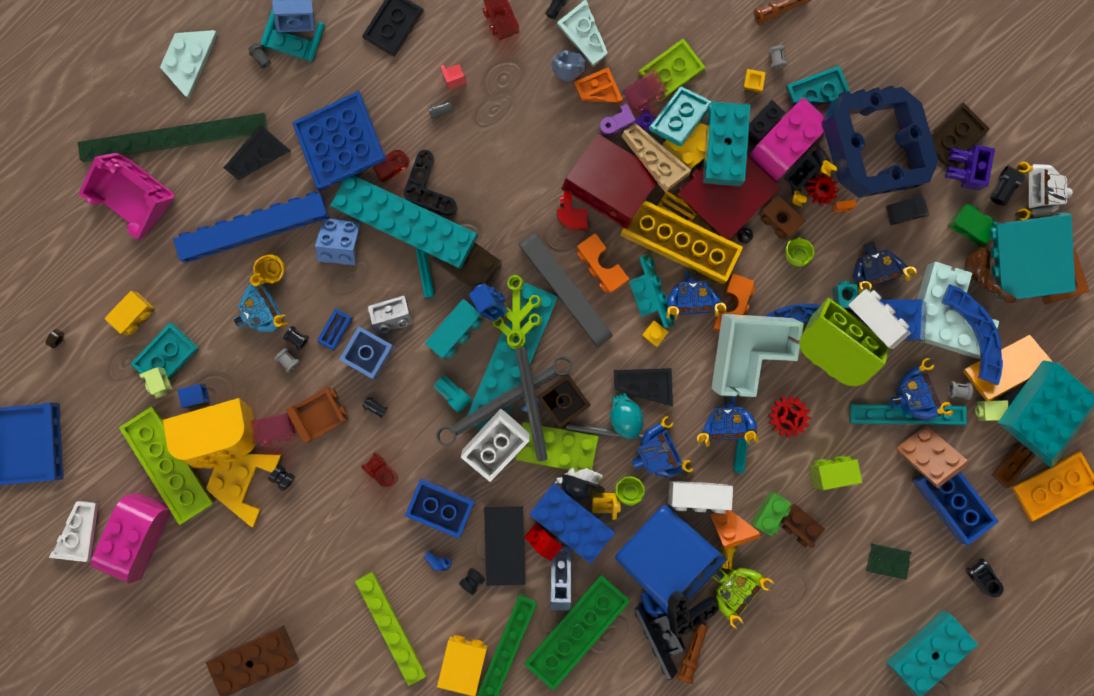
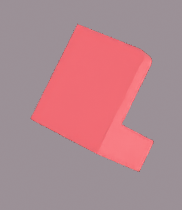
(453, 76)

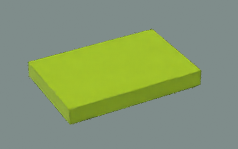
(675, 66)

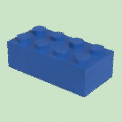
(958, 507)
(572, 523)

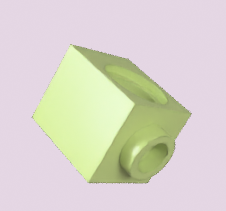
(990, 410)

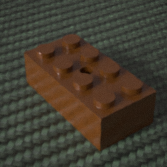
(269, 653)

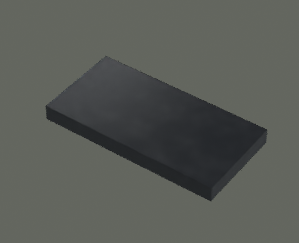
(504, 546)

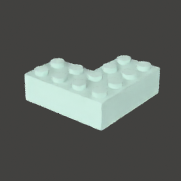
(943, 324)
(743, 345)

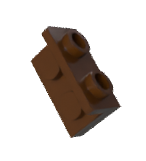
(802, 526)

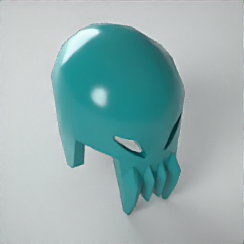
(626, 417)

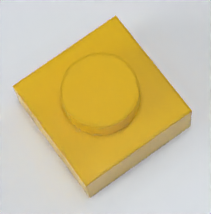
(754, 80)
(655, 333)

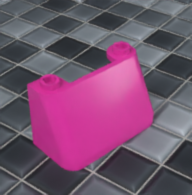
(127, 191)

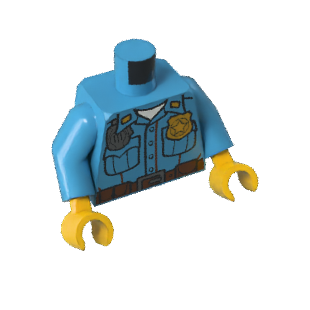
(259, 308)

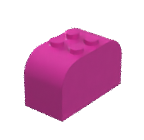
(788, 139)
(130, 537)

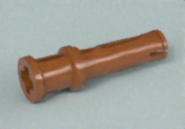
(775, 9)
(690, 661)

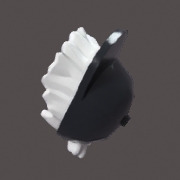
(580, 483)

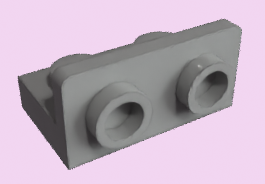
(390, 315)

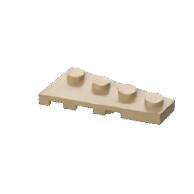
(658, 160)

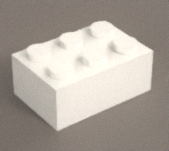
(495, 445)
(700, 496)

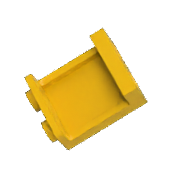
(462, 665)

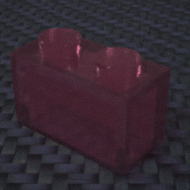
(272, 428)

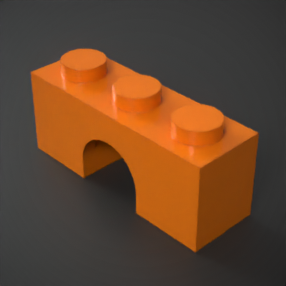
(609, 279)
(740, 290)

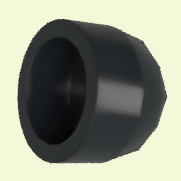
(743, 238)

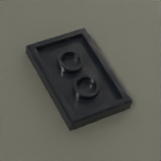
(392, 25)

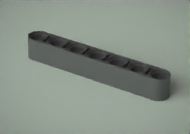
(565, 289)

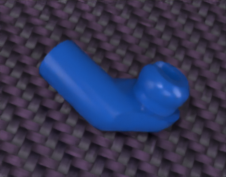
(437, 564)
(650, 607)

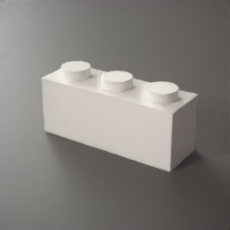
(880, 318)

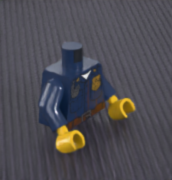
(879, 268)

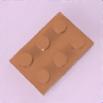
(932, 456)

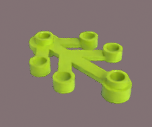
(518, 314)

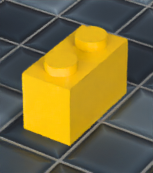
(129, 313)

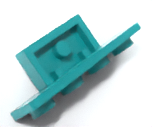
(649, 293)

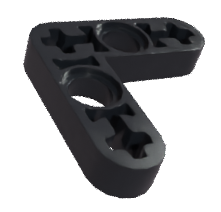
(419, 186)
(685, 620)

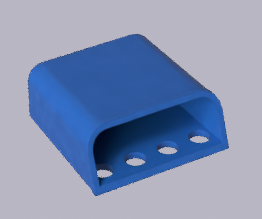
(669, 557)

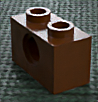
(792, 222)

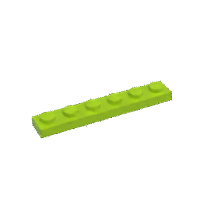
(390, 628)

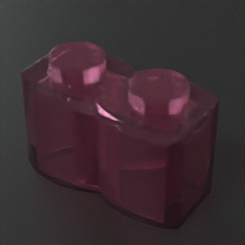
(645, 91)

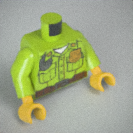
(737, 590)

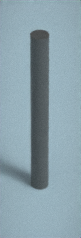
(597, 431)

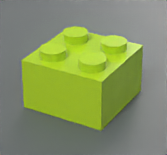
(835, 473)

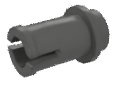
(256, 51)
(440, 109)

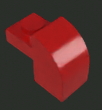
(571, 218)

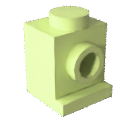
(156, 382)

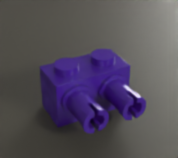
(977, 167)

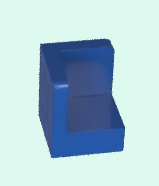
(193, 396)

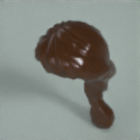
(979, 265)

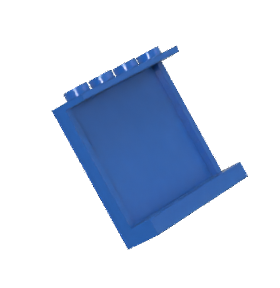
(30, 444)

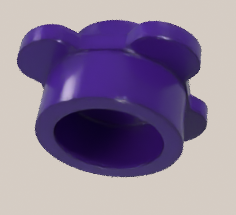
(641, 120)

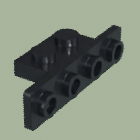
(662, 640)

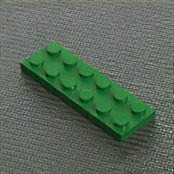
(577, 632)

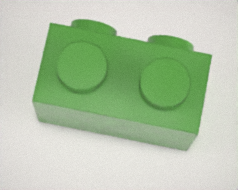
(771, 513)

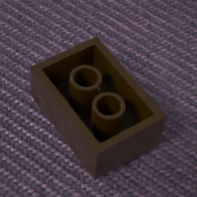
(477, 268)

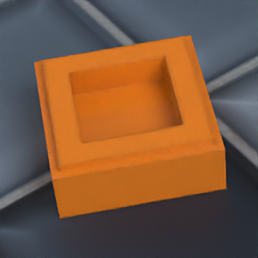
(843, 206)

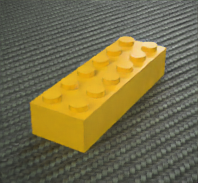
(683, 242)

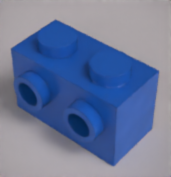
(488, 302)

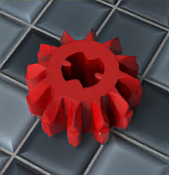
(822, 182)

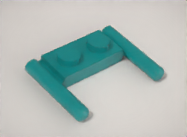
(291, 44)

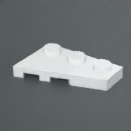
(78, 535)

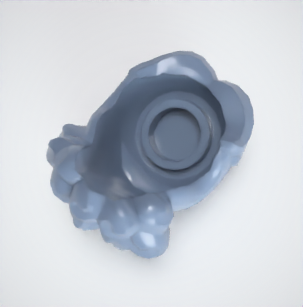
(568, 65)

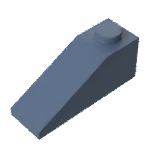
(561, 580)

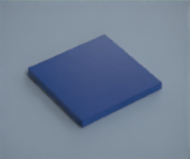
(339, 141)

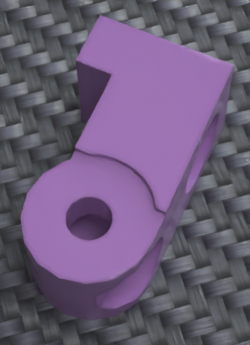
(612, 125)

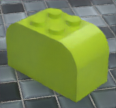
(843, 345)

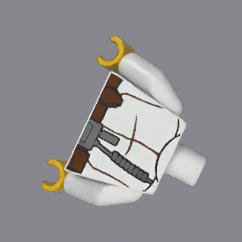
(1046, 190)

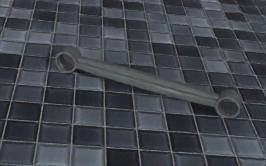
(501, 402)

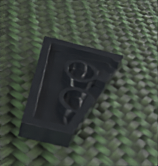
(255, 153)
(646, 383)

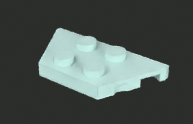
(187, 58)

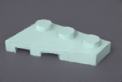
(583, 33)

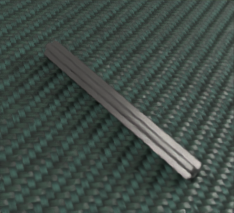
(531, 404)

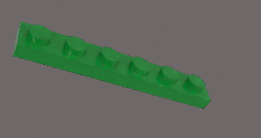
(507, 646)

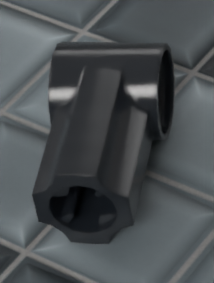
(1008, 181)

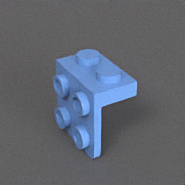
(337, 241)

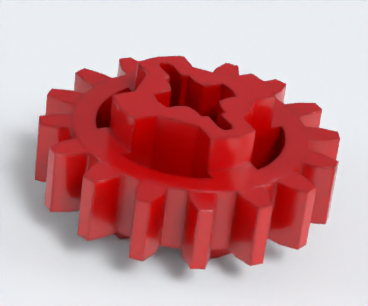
(792, 423)

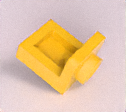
(605, 504)

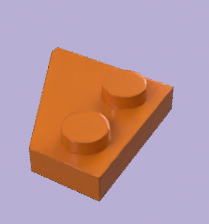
(598, 88)
(732, 529)

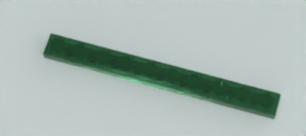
(172, 137)

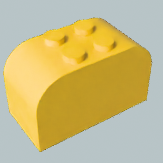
(211, 434)

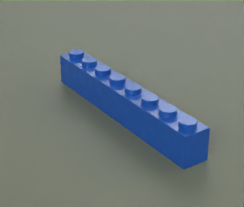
(251, 228)

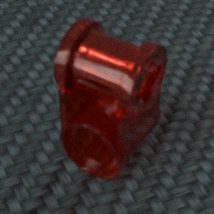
(391, 167)
(377, 468)

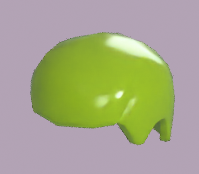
(799, 252)
(630, 491)

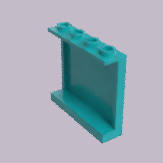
(1034, 256)

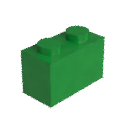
(972, 224)

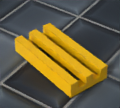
(675, 207)

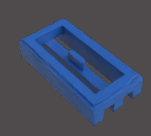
(336, 327)

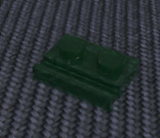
(888, 561)

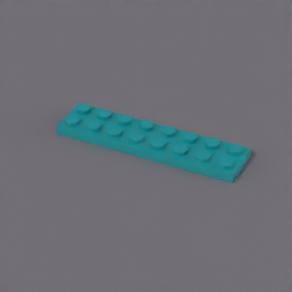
(404, 221)
(503, 367)

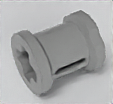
(777, 57)
(287, 360)
(960, 390)

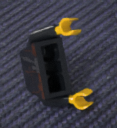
(805, 170)

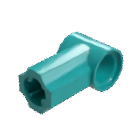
(455, 396)

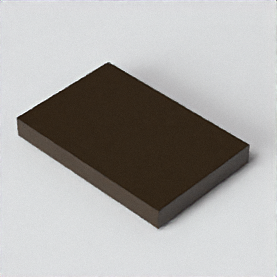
(957, 131)

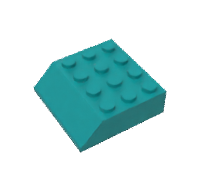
(1049, 412)

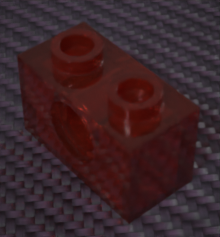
(502, 28)

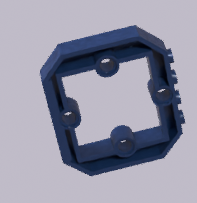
(846, 143)

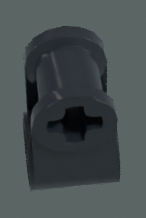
(982, 576)

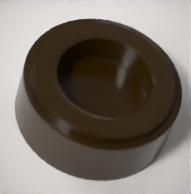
(54, 338)

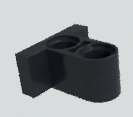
(907, 210)

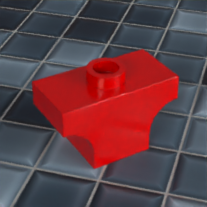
(543, 542)

